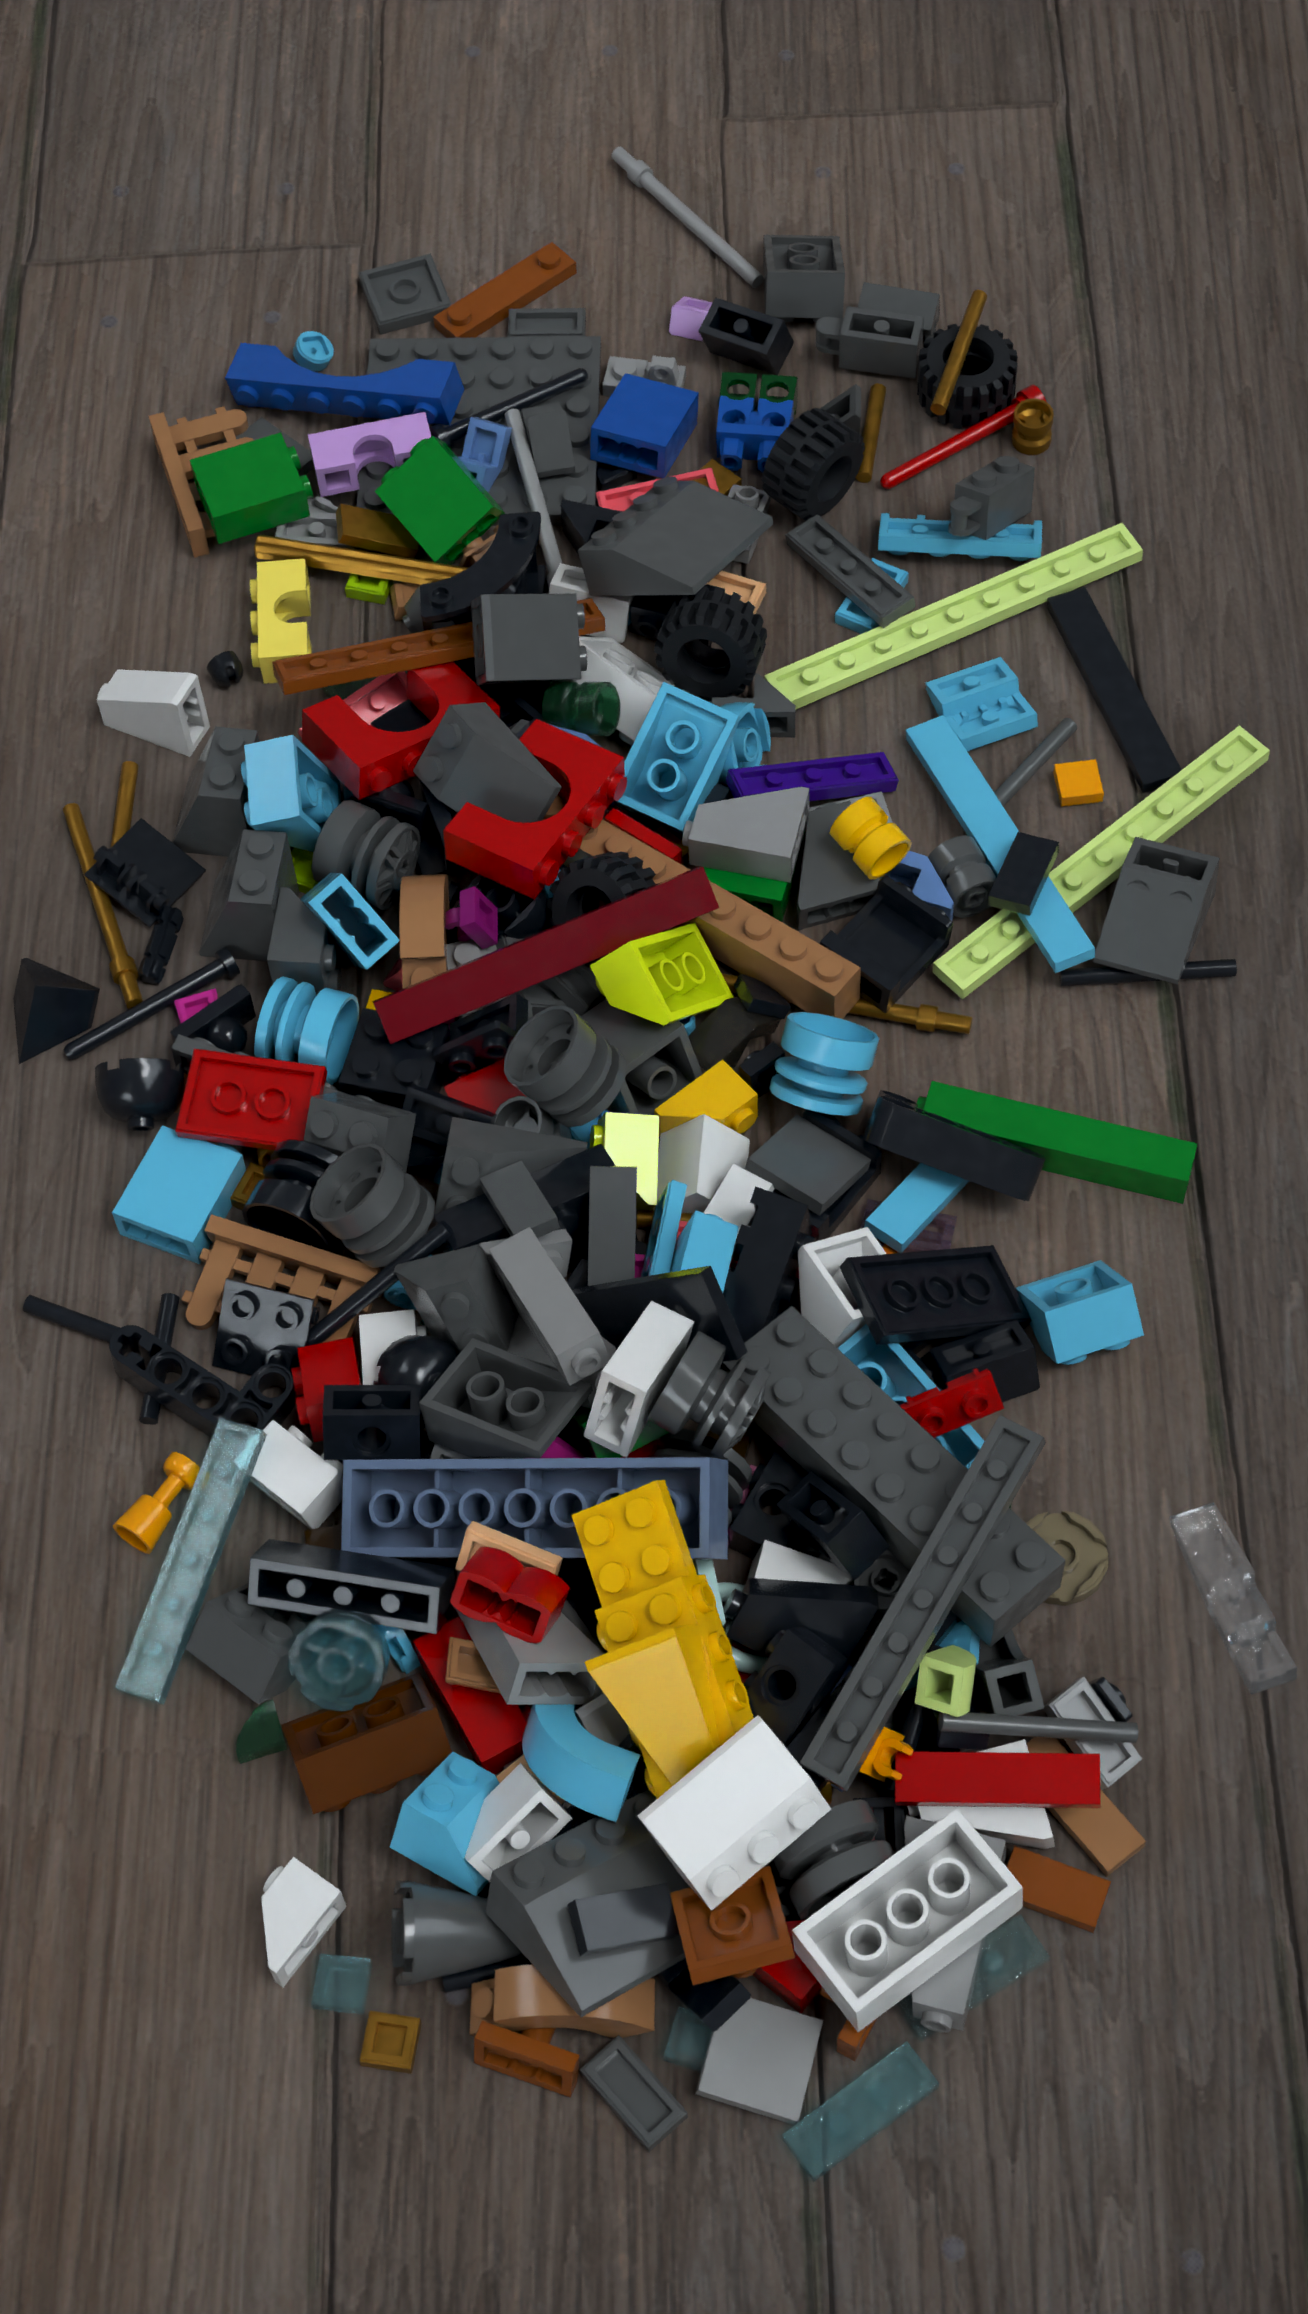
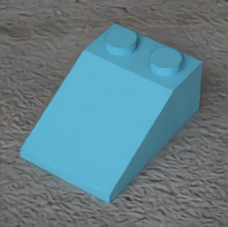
(676, 758)
(288, 790)

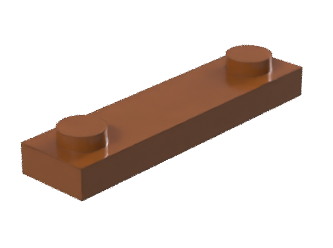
(507, 291)

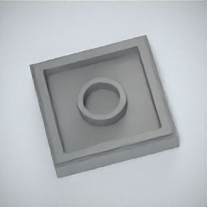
(761, 2060)

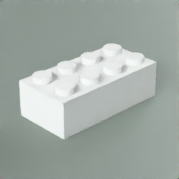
(907, 1919)

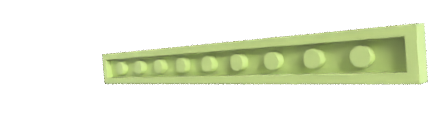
(956, 616)
(1102, 858)

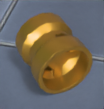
(1032, 426)

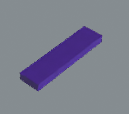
(824, 777)

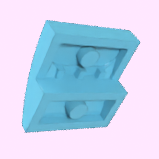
(982, 703)

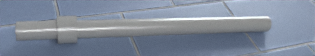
(642, 176)
(533, 491)

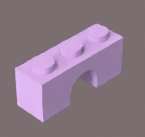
(345, 451)

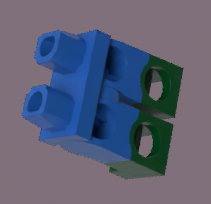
(747, 432)

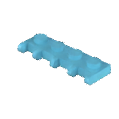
(932, 537)

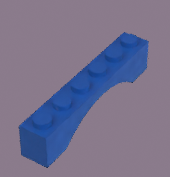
(271, 380)

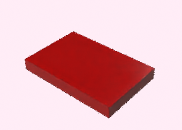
(247, 1099)

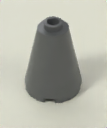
(443, 1933)

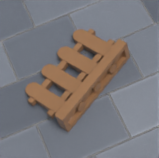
(178, 468)
(271, 1256)

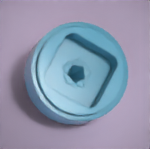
(313, 351)

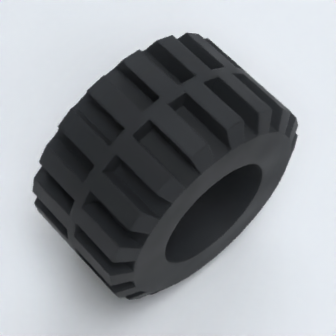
(984, 382)
(813, 464)
(717, 619)
(583, 880)

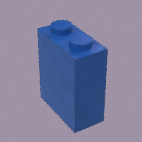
(644, 425)

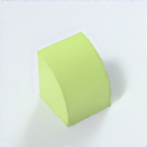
(946, 1680)

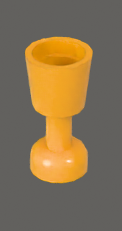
(149, 1515)

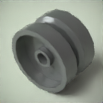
(832, 1856)

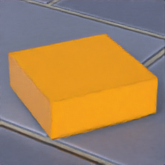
(1078, 782)

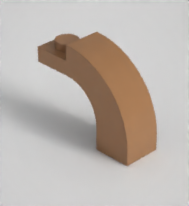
(422, 927)
(525, 2000)

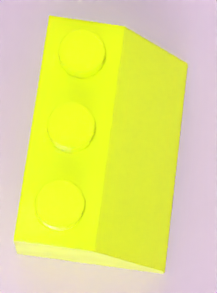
(663, 976)

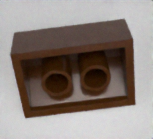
(367, 1746)

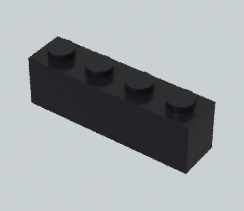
(352, 1583)

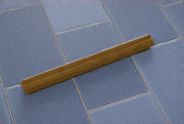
(354, 561)

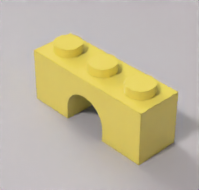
(280, 595)

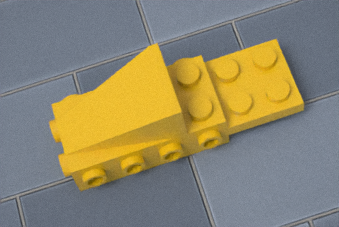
(664, 1639)

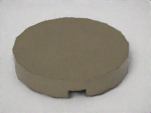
(1081, 1547)

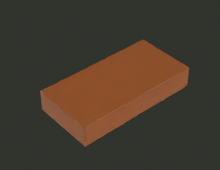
(1059, 1889)

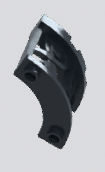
(504, 569)

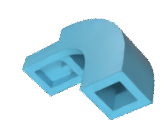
(576, 1762)

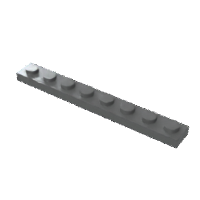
(922, 1603)

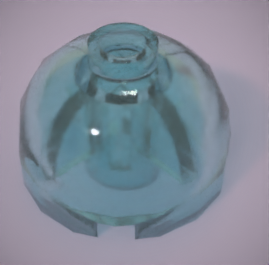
(339, 1660)

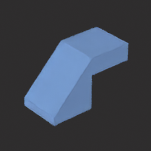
(485, 449)
(921, 877)

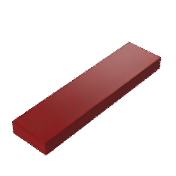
(998, 1779)

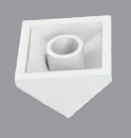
(699, 1156)

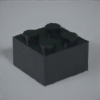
(387, 1069)

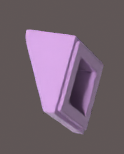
(688, 317)

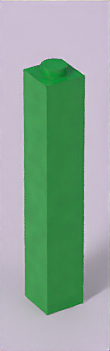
(1074, 1143)

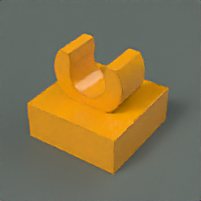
(882, 1755)

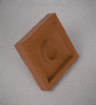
(737, 1934)

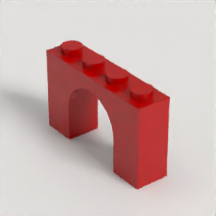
(374, 758)
(531, 853)

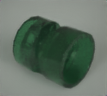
(583, 708)

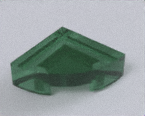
(260, 1734)

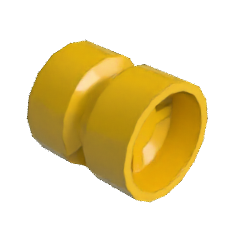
(874, 842)

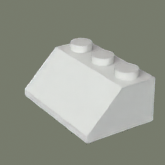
(632, 677)
(734, 1812)

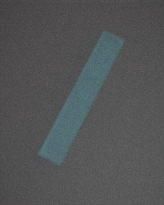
(191, 1561)

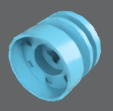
(307, 1027)
(824, 1063)

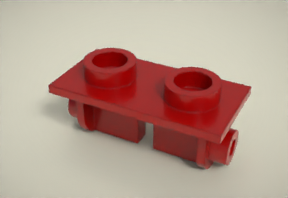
(960, 1404)

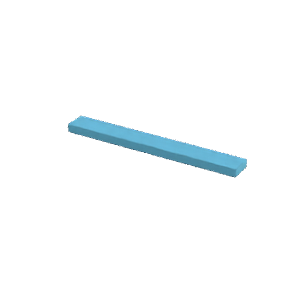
(987, 821)

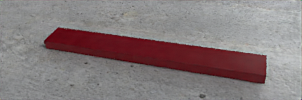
(545, 954)

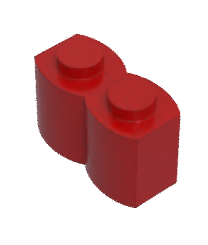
(515, 1597)

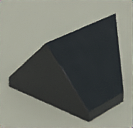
(50, 1008)

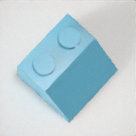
(1082, 1312)
(441, 1818)

